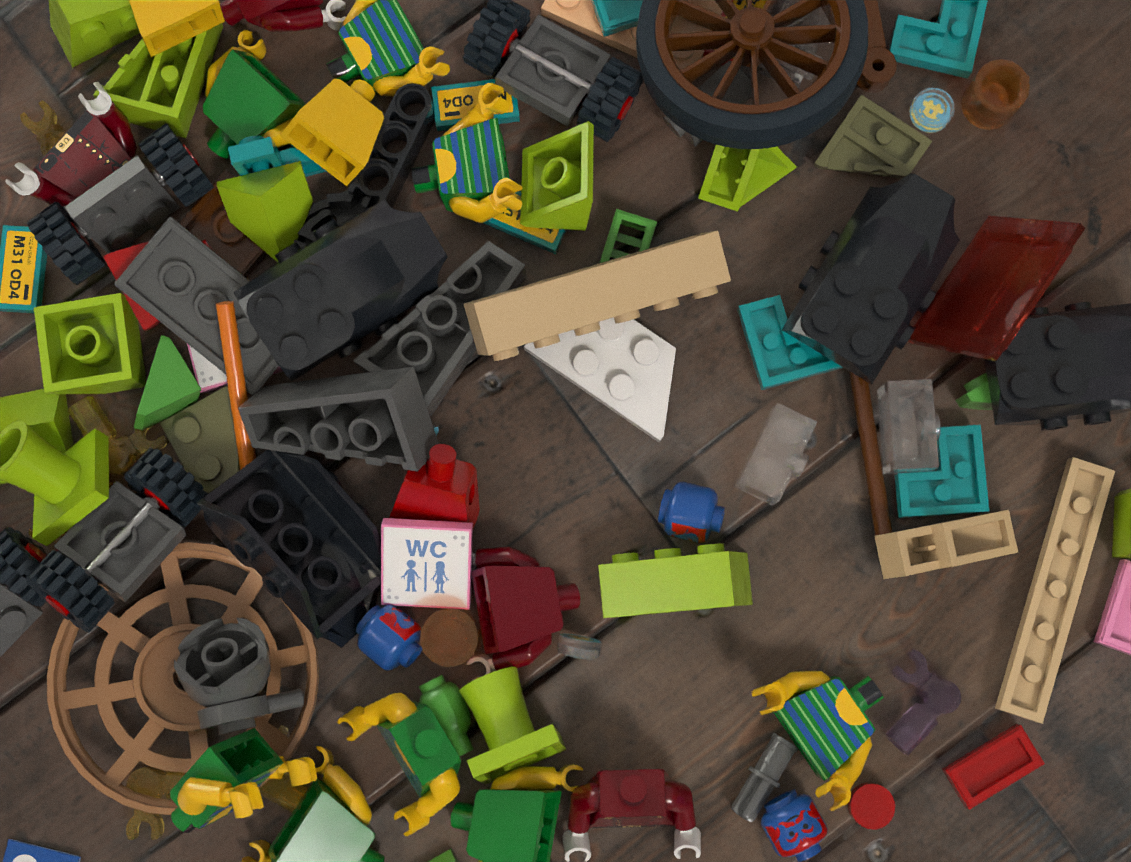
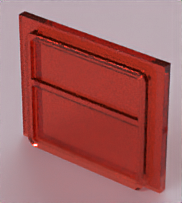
(995, 285)

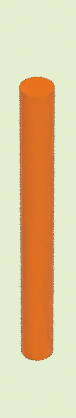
(235, 377)

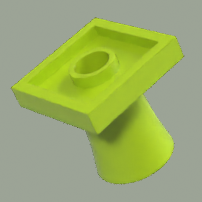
(63, 484)
(506, 726)

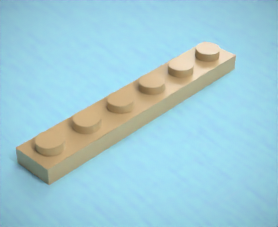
(1055, 590)

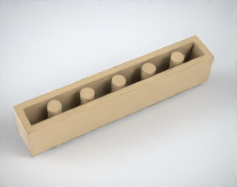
(596, 294)

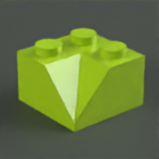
(90, 346)

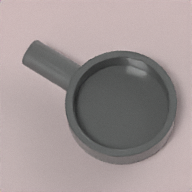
(241, 713)

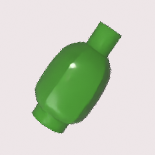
(449, 710)

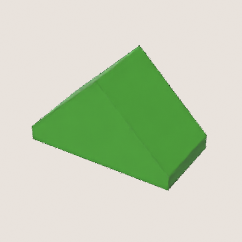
(168, 387)

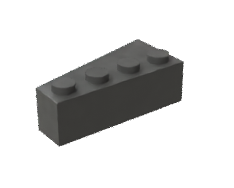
(437, 331)
(353, 415)

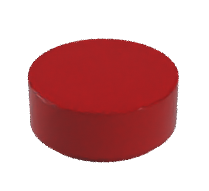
(871, 805)

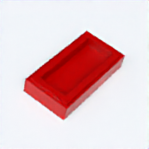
(993, 766)

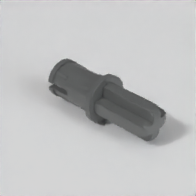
(763, 777)

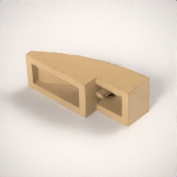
(946, 544)

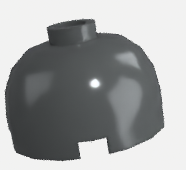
(223, 662)

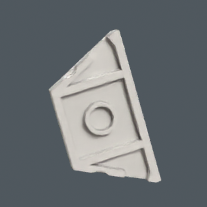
(619, 367)

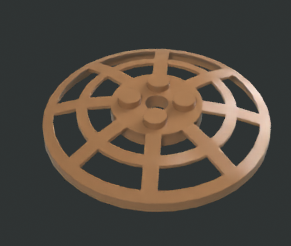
(157, 684)

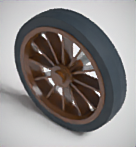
(751, 39)

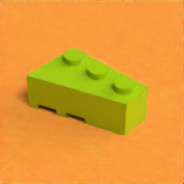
(91, 26)
(163, 86)
(674, 582)

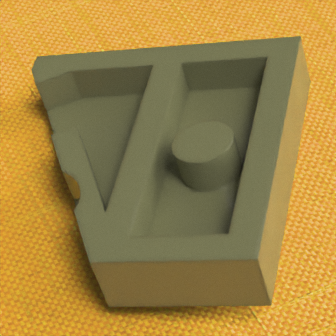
(873, 143)
(205, 439)

